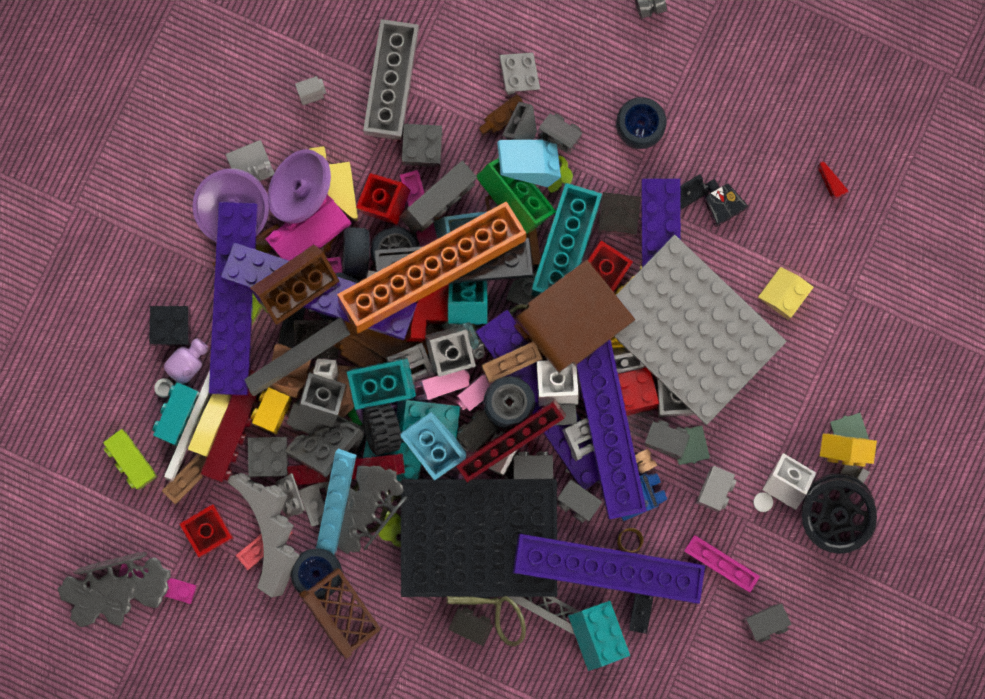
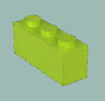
(129, 460)

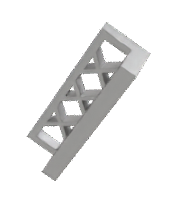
(546, 614)

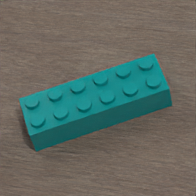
(567, 236)

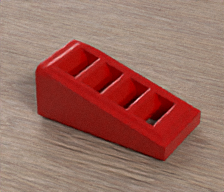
(834, 185)

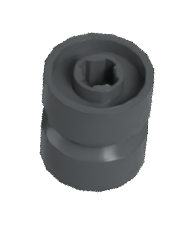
(647, 7)

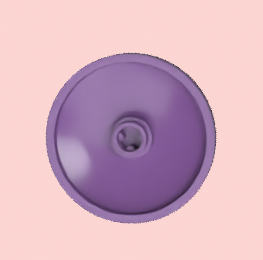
(299, 186)
(231, 187)

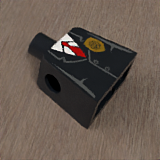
(723, 203)

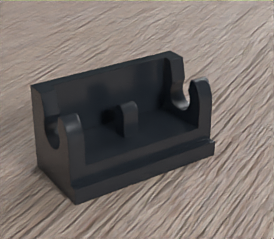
(692, 191)
(640, 613)

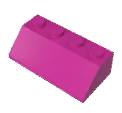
(317, 230)

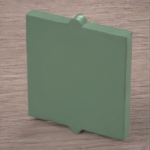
(850, 426)
(696, 447)

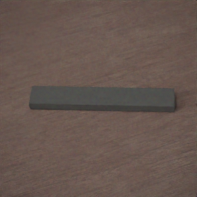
(297, 356)

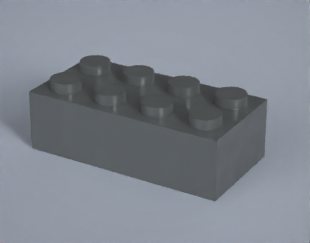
(442, 194)

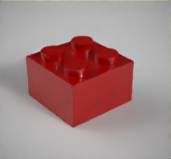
(383, 198)
(609, 263)
(638, 391)
(206, 531)

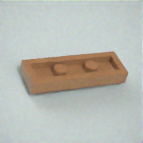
(511, 362)
(185, 479)

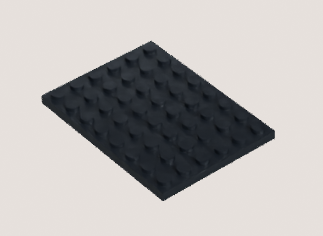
(465, 536)

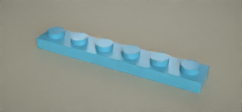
(336, 501)

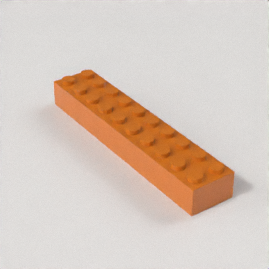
(431, 267)

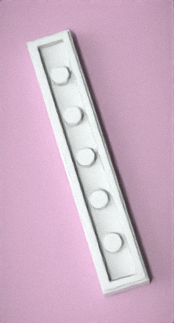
(188, 431)

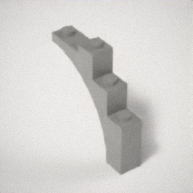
(275, 531)

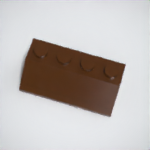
(295, 284)

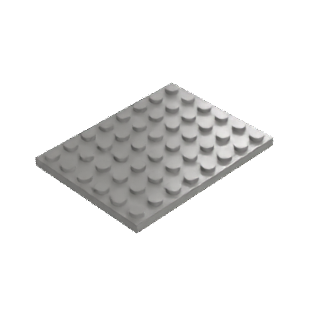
(694, 330)

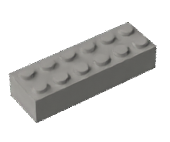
(391, 79)

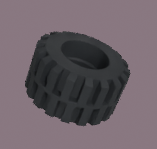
(381, 429)

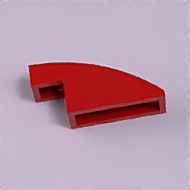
(429, 310)

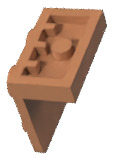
(293, 382)

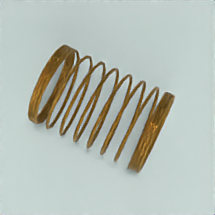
(635, 531)

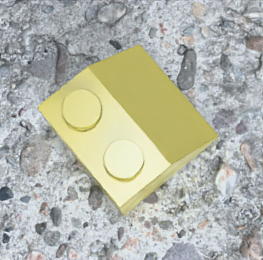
(785, 292)

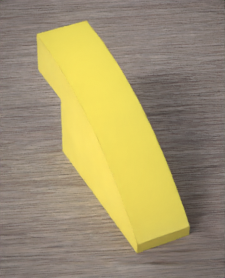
(341, 186)
(209, 424)

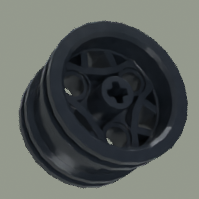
(843, 521)

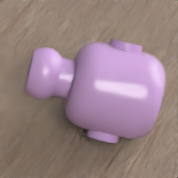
(186, 362)

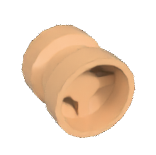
(645, 461)

